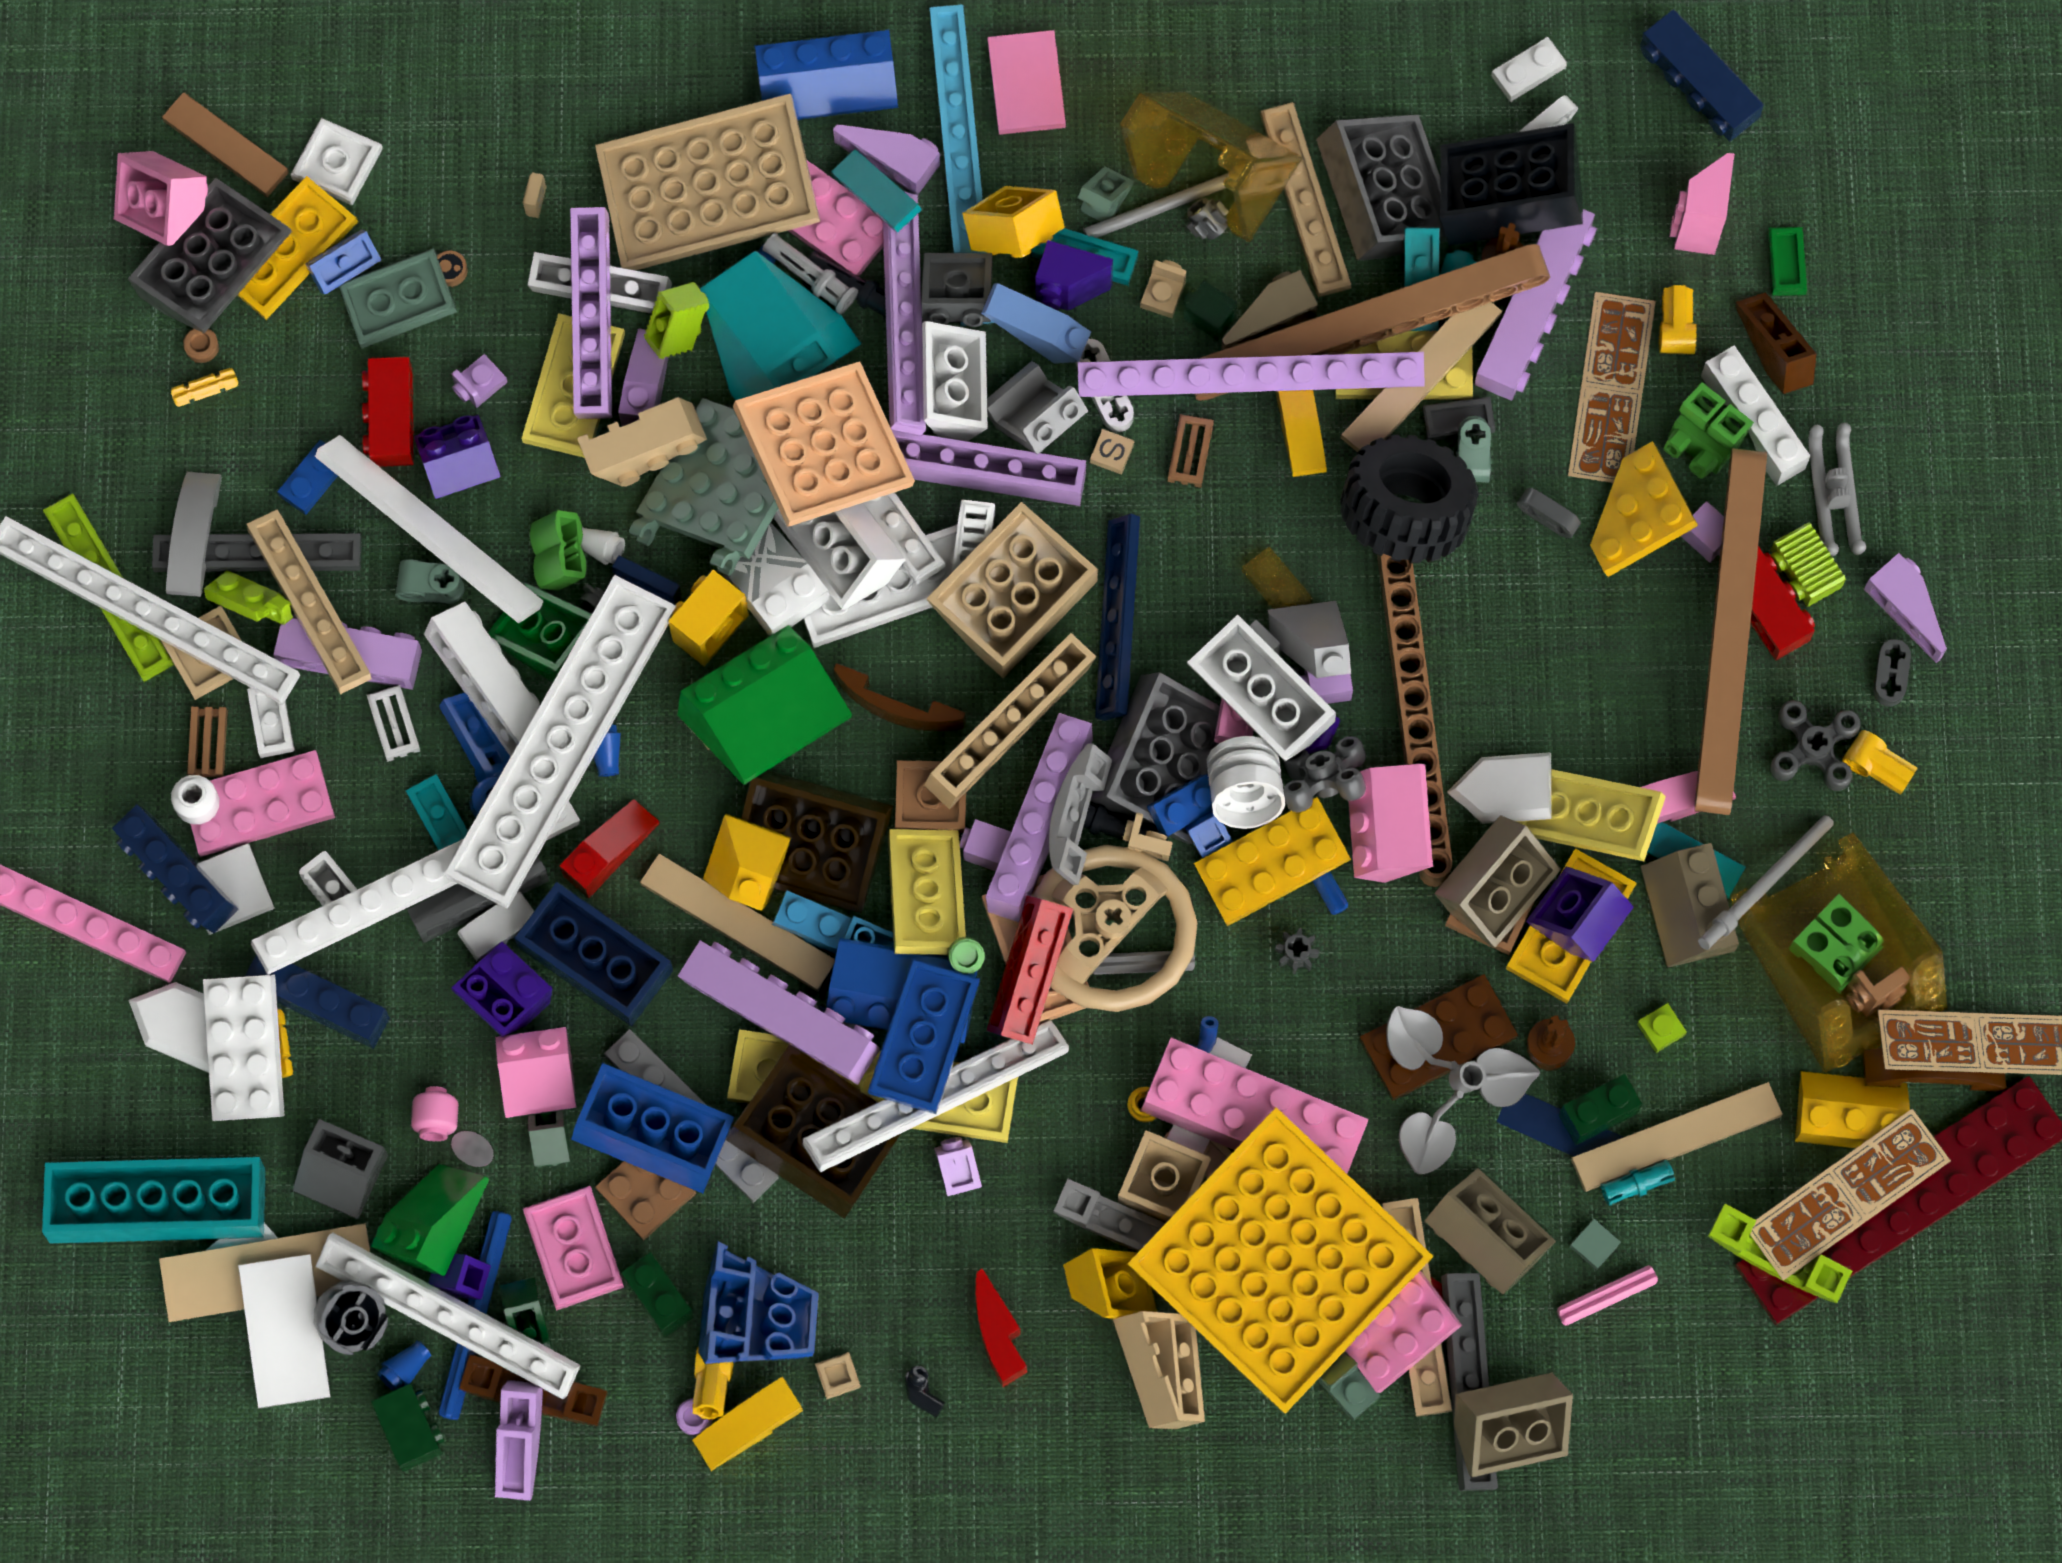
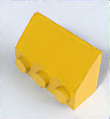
(1844, 1110)

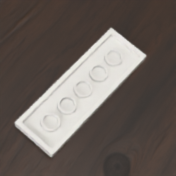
(889, 603)

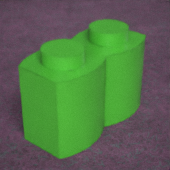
(558, 550)

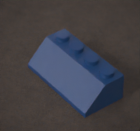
(830, 74)
(870, 980)
(652, 1128)

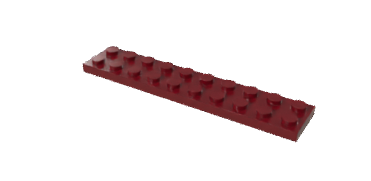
(1981, 1152)

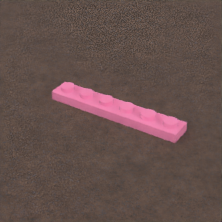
(89, 925)

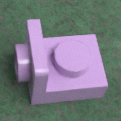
(478, 381)
(957, 1166)

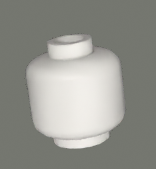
(186, 793)

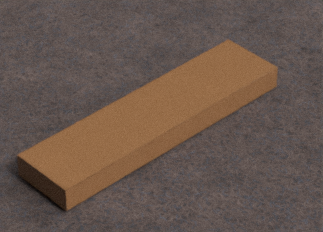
(225, 144)

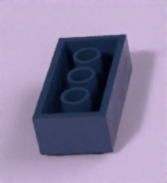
(594, 954)

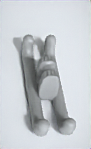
(1835, 489)

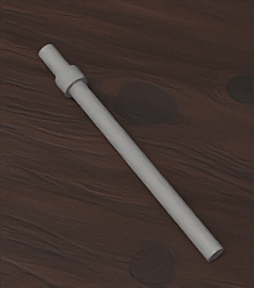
(1156, 207)
(1728, 920)

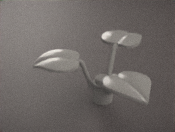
(1497, 1072)

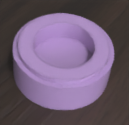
(689, 1422)

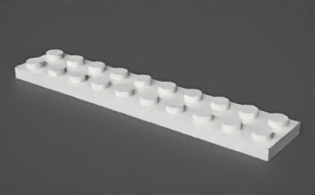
(560, 742)

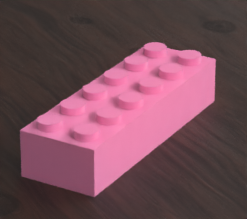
(1231, 1101)

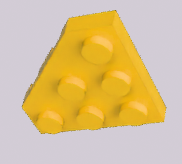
(1640, 512)

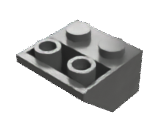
(339, 1169)

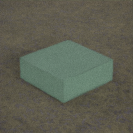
(1595, 1244)

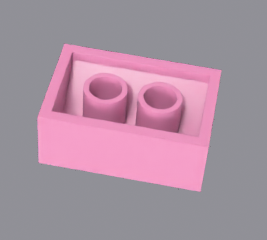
(157, 195)
(1703, 208)
(1391, 824)

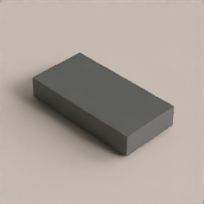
(1444, 419)

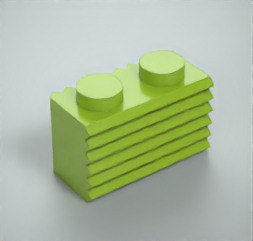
(676, 320)
(1807, 564)

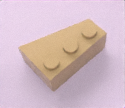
(645, 443)
(1164, 1367)

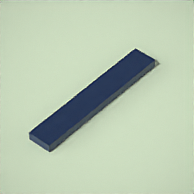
(1117, 617)

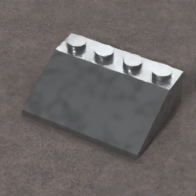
(1382, 181)
(210, 259)
(1158, 748)

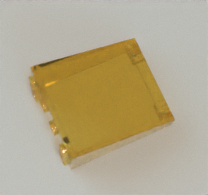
(1166, 126)
(1820, 1012)

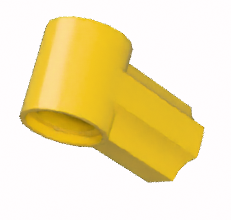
(1677, 331)
(1871, 757)
(710, 1387)

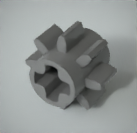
(1207, 218)
(1306, 951)

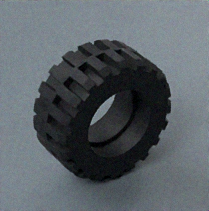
(1405, 527)

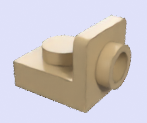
(1164, 288)
(1151, 843)

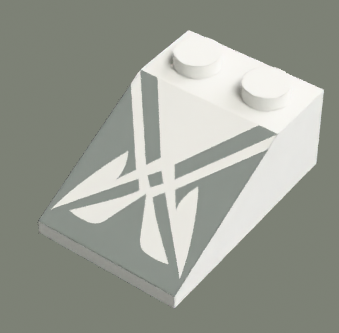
(778, 583)

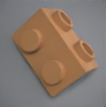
(1884, 995)

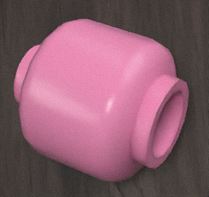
(434, 1114)

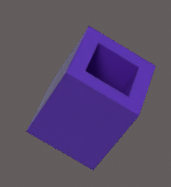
(464, 1278)

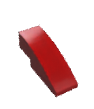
(997, 1331)

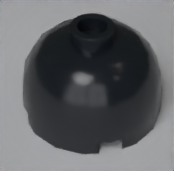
(350, 1317)

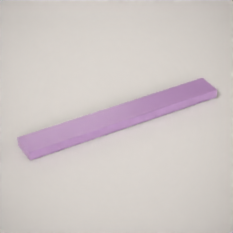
(904, 326)

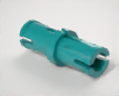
(1637, 1182)

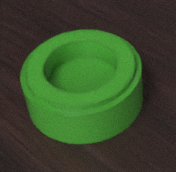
(966, 955)

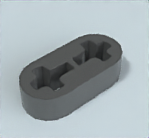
(1548, 513)
(1884, 671)

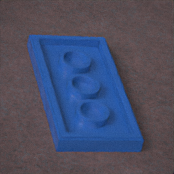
(924, 1036)

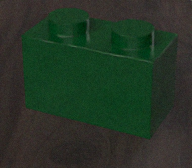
(1600, 1109)
(657, 1295)
(407, 1426)

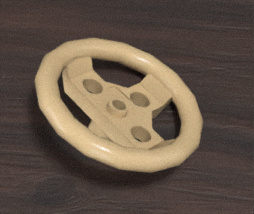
(1154, 881)

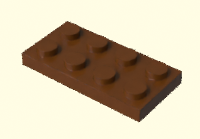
(1470, 1025)

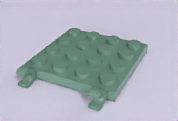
(711, 493)

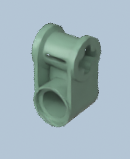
(1476, 452)
(423, 582)

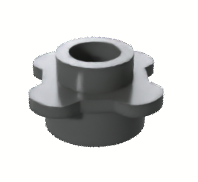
(590, 598)

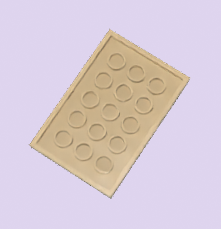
(707, 183)

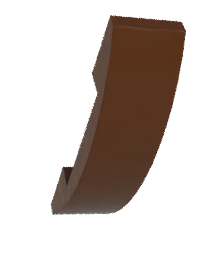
(939, 717)
(1878, 1076)
(581, 1405)

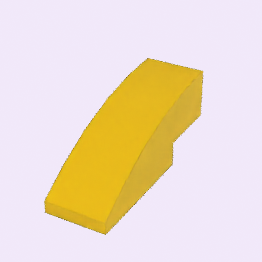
(1301, 432)
(747, 1423)

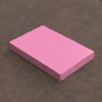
(1026, 82)
(573, 1248)

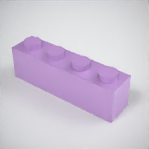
(388, 658)

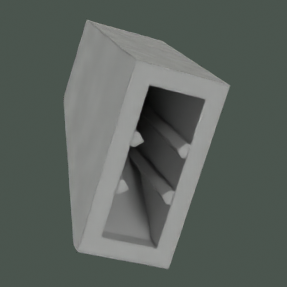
(1313, 637)

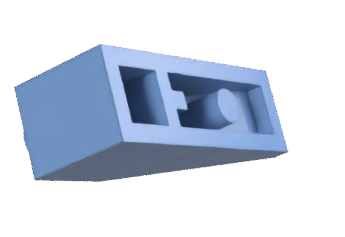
(1036, 325)

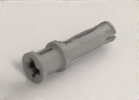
(822, 281)

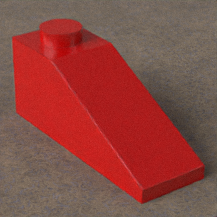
(607, 848)

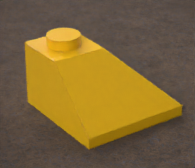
(746, 861)
(1108, 1284)

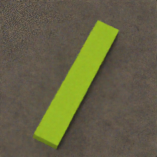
(81, 538)

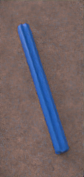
(490, 1254)

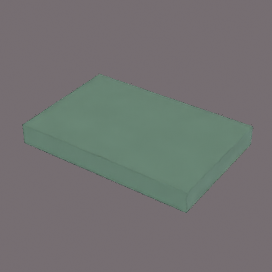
(397, 298)

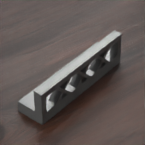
(462, 905)

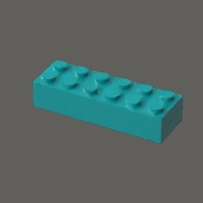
(154, 1200)

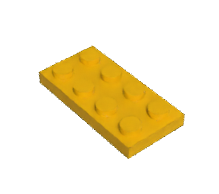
(316, 226)
(1272, 862)
(1545, 962)

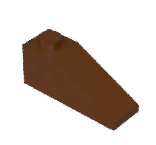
(1779, 345)

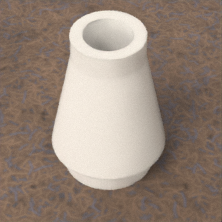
(602, 545)

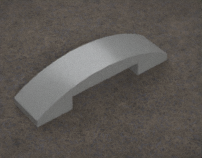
(191, 533)
(1069, 813)
(1106, 1217)

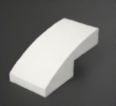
(495, 926)

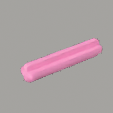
(1607, 1295)

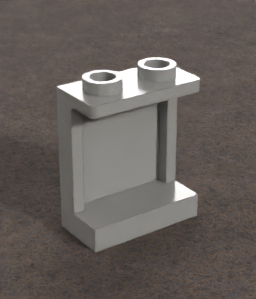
(1034, 408)

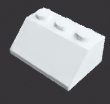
(954, 380)

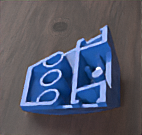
(754, 1313)

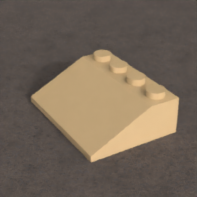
(1013, 589)

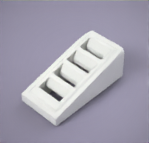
(977, 509)

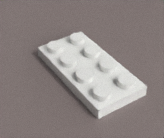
(243, 1047)

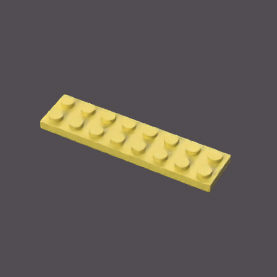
(980, 1118)

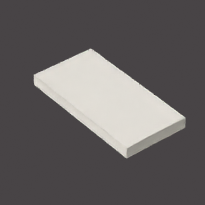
(282, 1331)

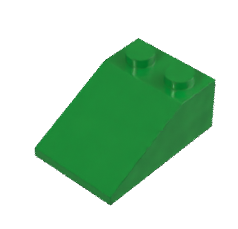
(544, 637)
(431, 1219)

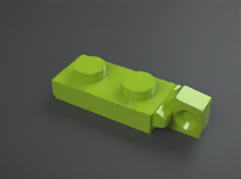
(248, 598)

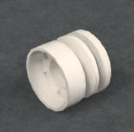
(1245, 782)

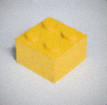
(1013, 221)
(708, 617)

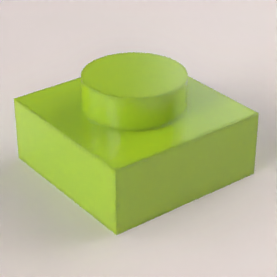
(1662, 1028)

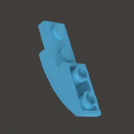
(824, 926)

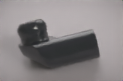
(918, 1391)

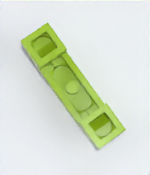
(1818, 1277)

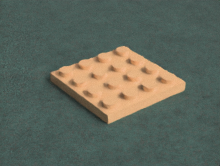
(823, 444)

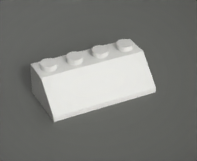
(846, 552)
(1263, 689)

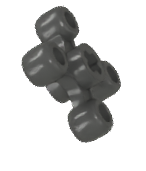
(1826, 736)
(1325, 774)

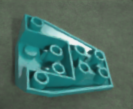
(771, 328)

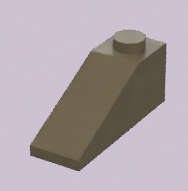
(1279, 306)

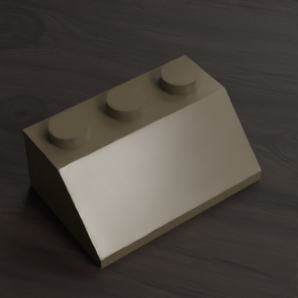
(1498, 880)
(1684, 901)
(1489, 1231)
(1513, 1424)

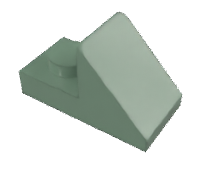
(1104, 194)
(1348, 1386)

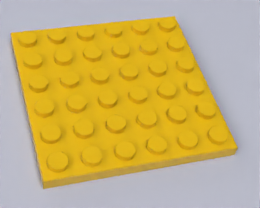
(1280, 1260)

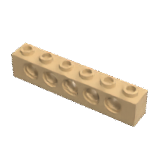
(1010, 720)

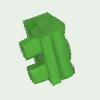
(1705, 432)
(1838, 943)

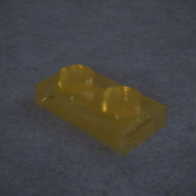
(1275, 581)

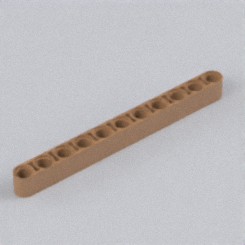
(1401, 309)
(1730, 632)
(1415, 716)

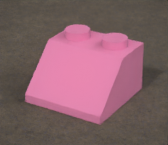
(535, 1072)

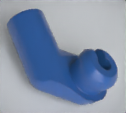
(1207, 1034)

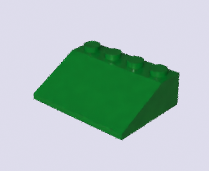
(763, 705)

